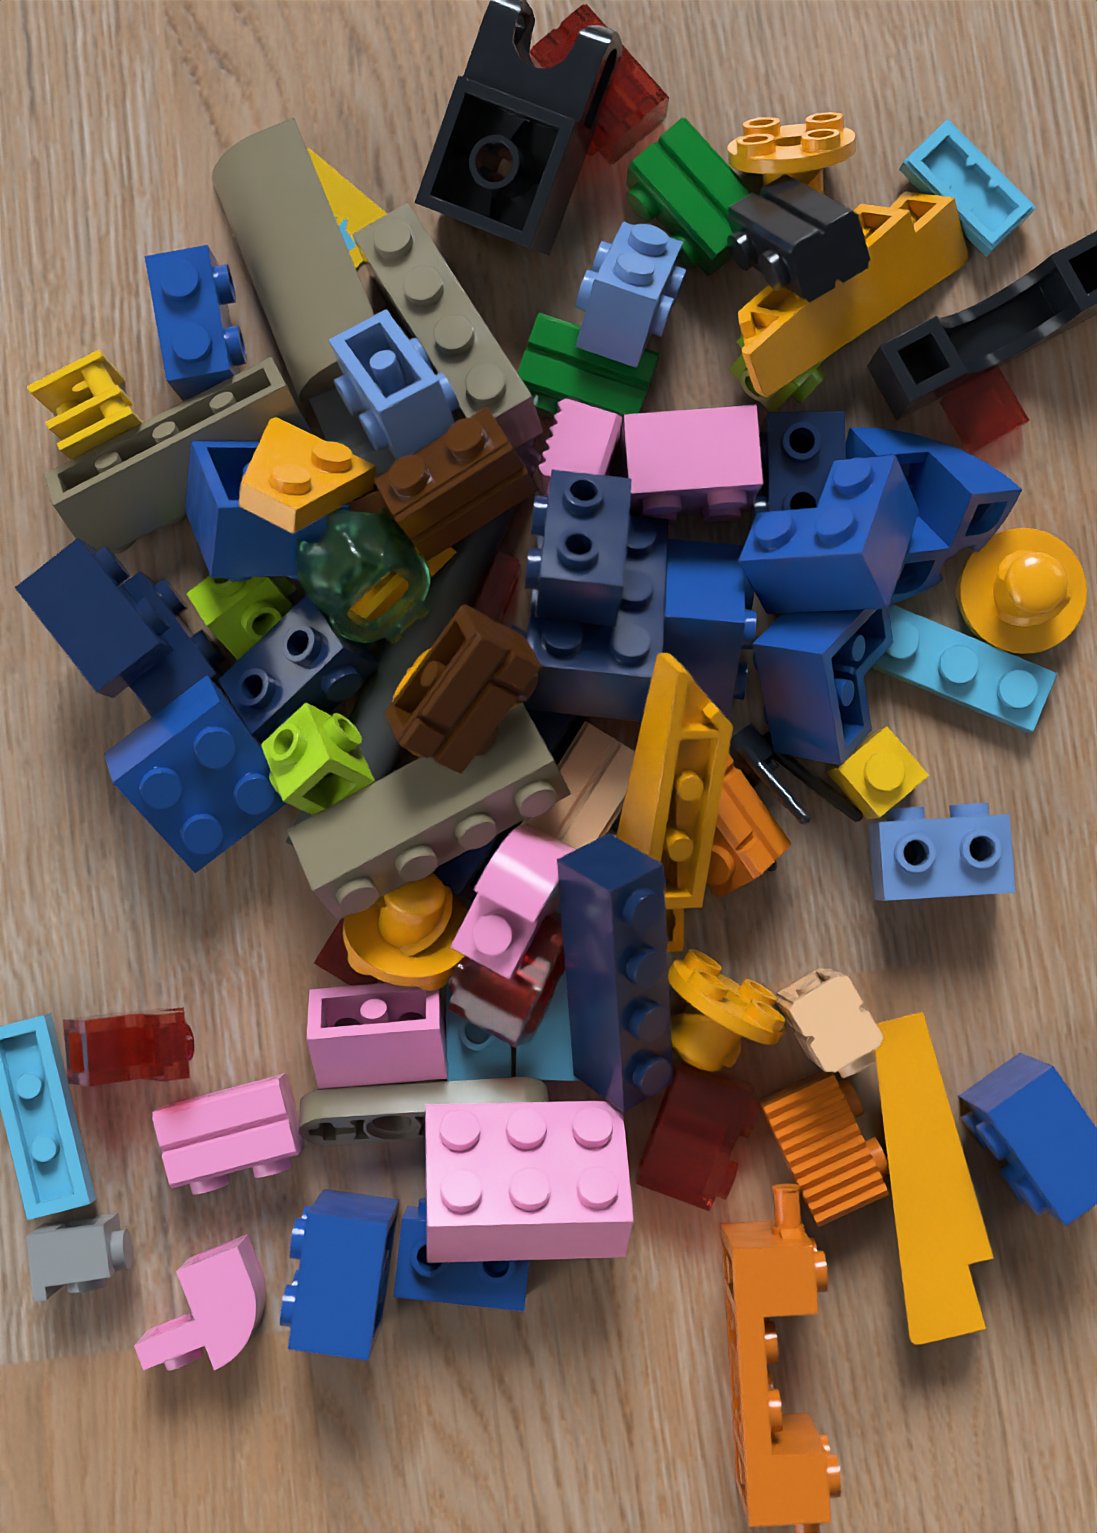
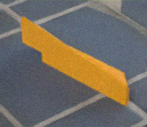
(909, 252)
(677, 787)
(930, 1187)

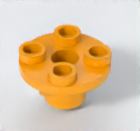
(792, 149)
(1022, 591)
(407, 935)
(719, 1013)

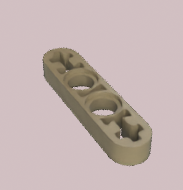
(398, 1110)

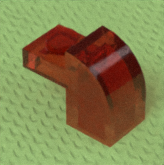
(128, 1047)

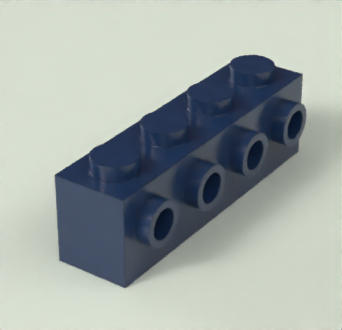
(616, 970)

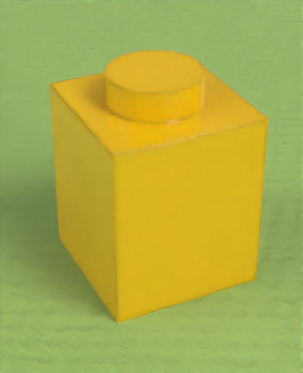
(878, 773)

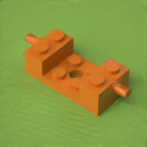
(779, 1457)

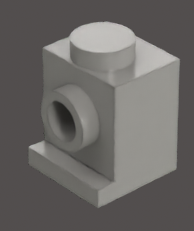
(77, 1254)

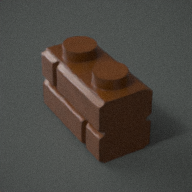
(455, 484)
(463, 690)

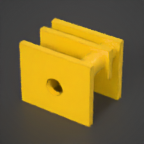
(86, 404)

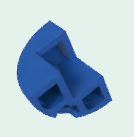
(956, 496)

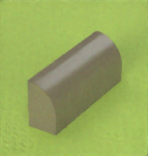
(291, 251)

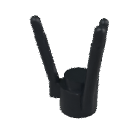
(755, 759)

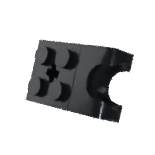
(519, 115)

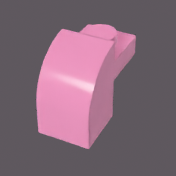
(512, 900)
(226, 1305)

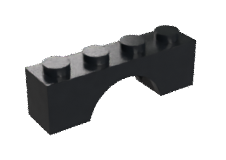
(967, 344)

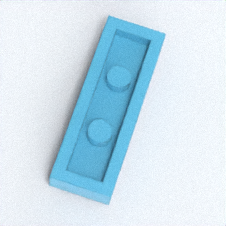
(965, 670)
(41, 1120)

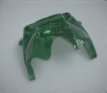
(351, 561)

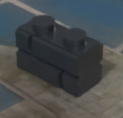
(797, 238)

